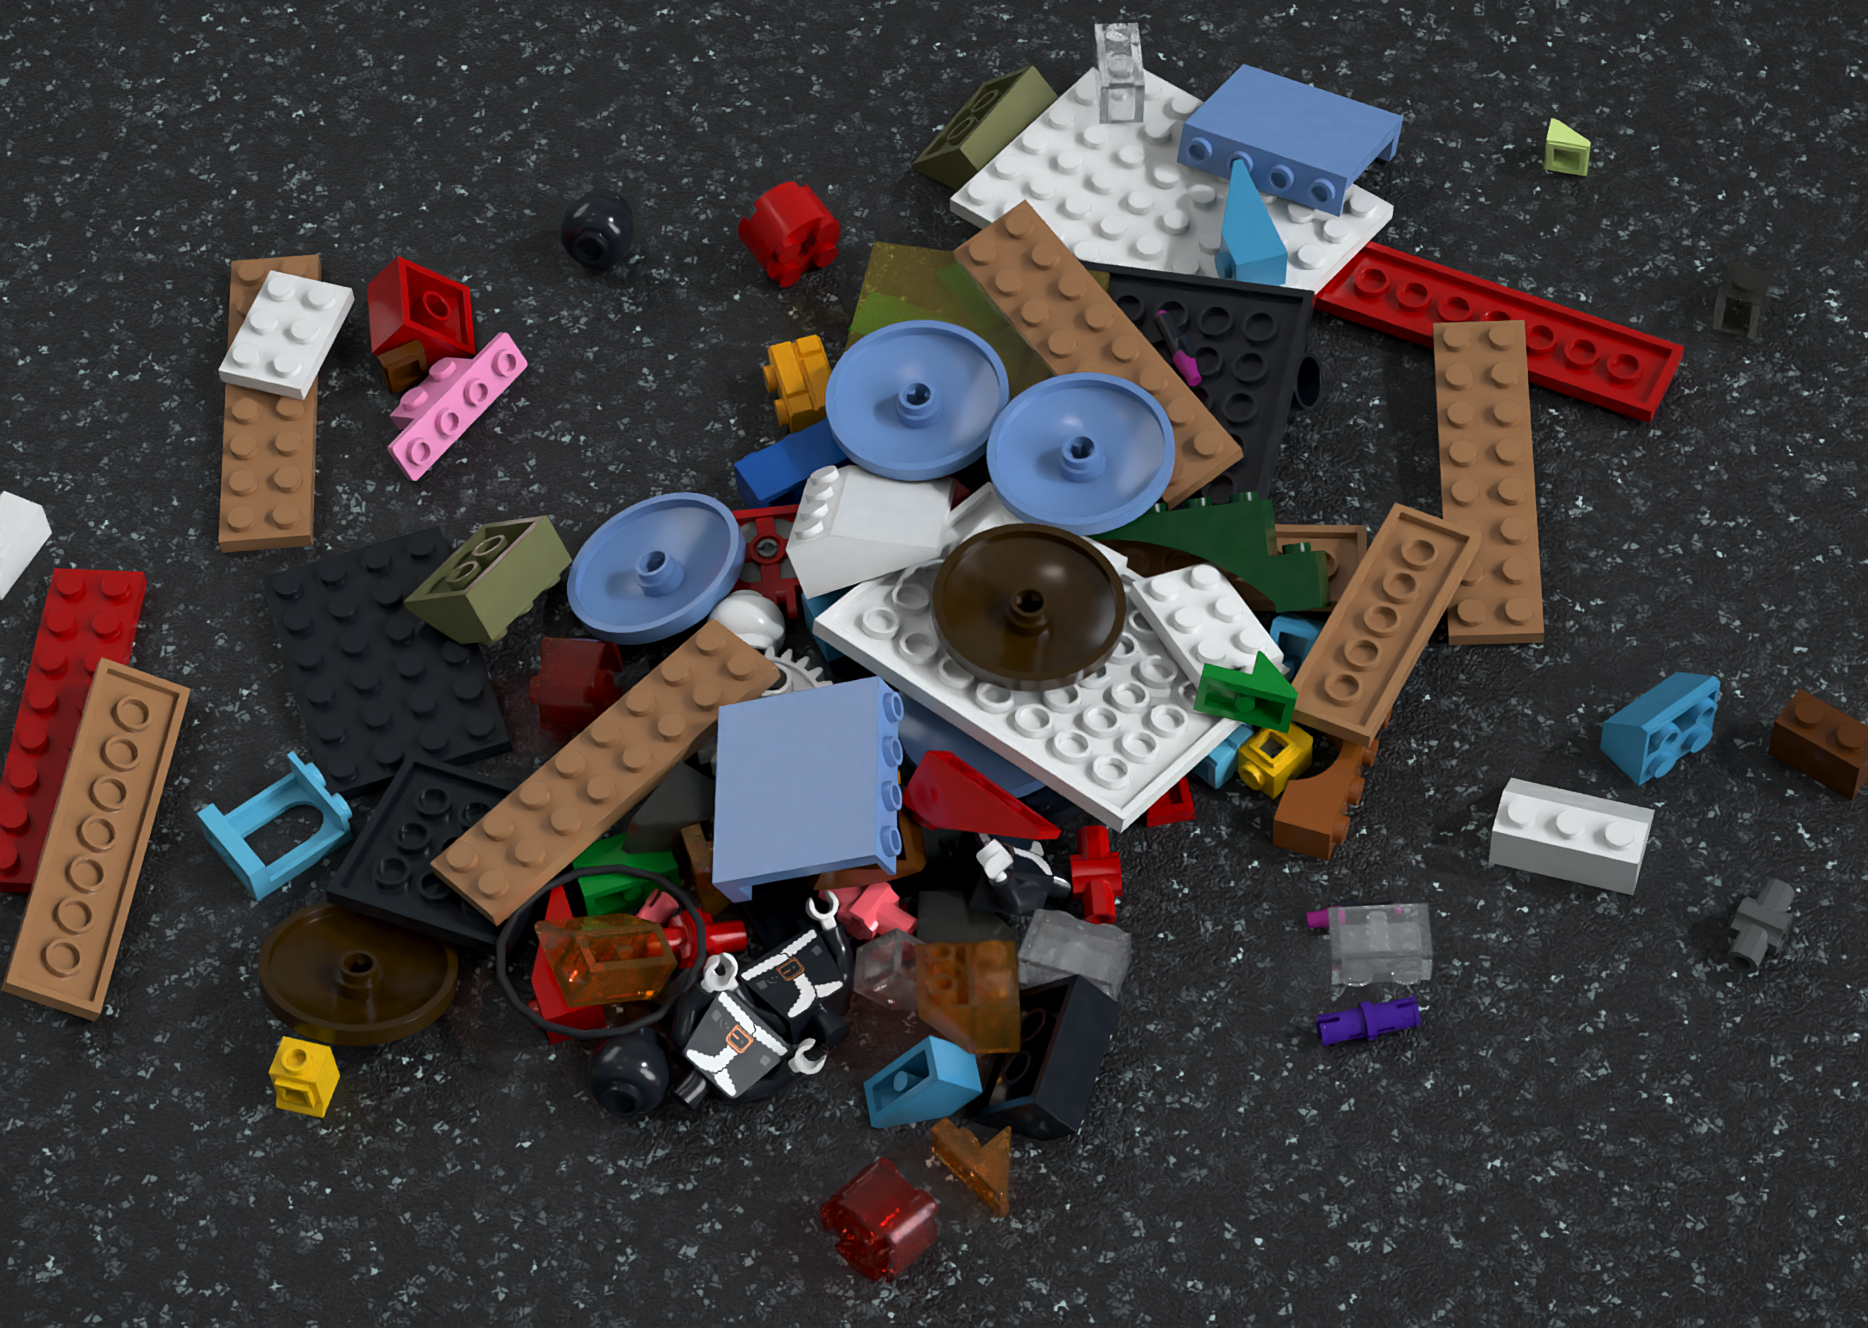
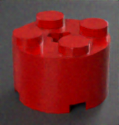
(790, 232)

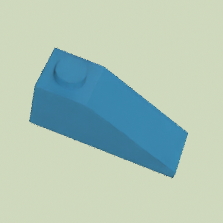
(1249, 239)

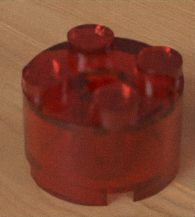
(575, 682)
(880, 1221)

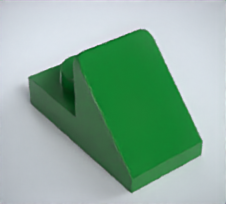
(1253, 698)

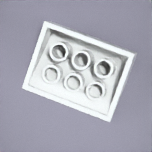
(865, 526)

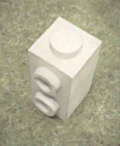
(21, 537)

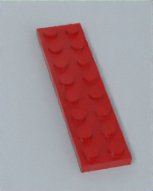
(1563, 346)
(82, 620)

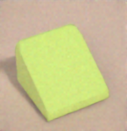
(1566, 150)

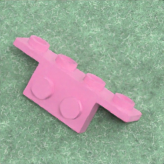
(450, 402)

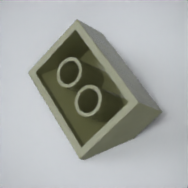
(985, 126)
(491, 580)

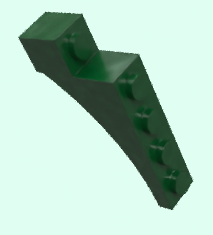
(1239, 540)

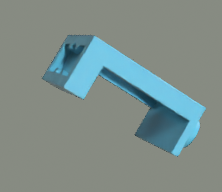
(299, 787)

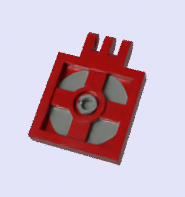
(766, 562)

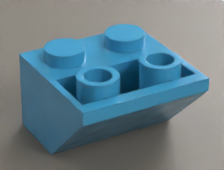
(1662, 726)

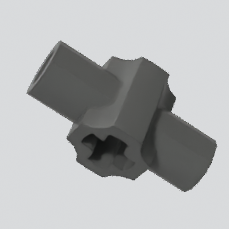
(1760, 926)

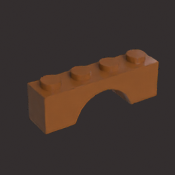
(1315, 808)

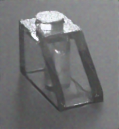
(888, 970)

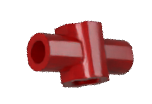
(1096, 875)
(720, 937)

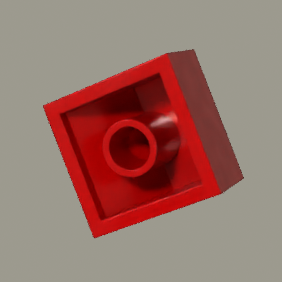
(422, 305)

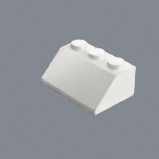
(1570, 835)

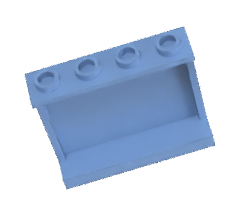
(1289, 137)
(807, 785)

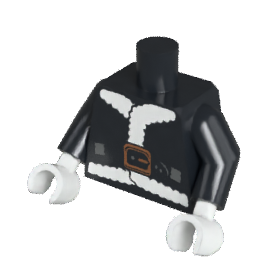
(1006, 874)
(802, 982)
(729, 1046)

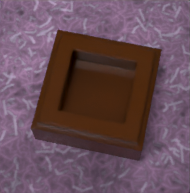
(403, 366)

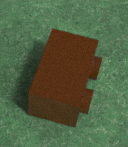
(1822, 744)

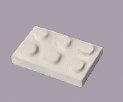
(286, 335)
(1203, 620)

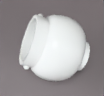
(752, 619)

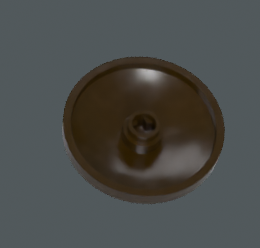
(1028, 607)
(354, 976)

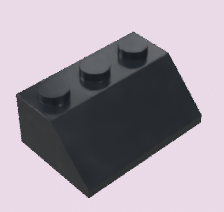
(1061, 1050)

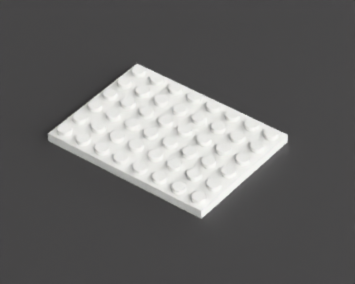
(1129, 203)
(1099, 742)

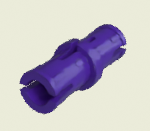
(1367, 1020)

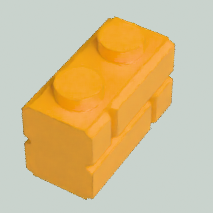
(800, 377)

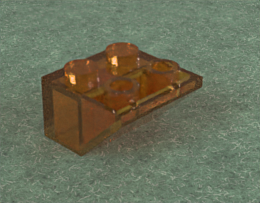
(607, 958)
(970, 993)

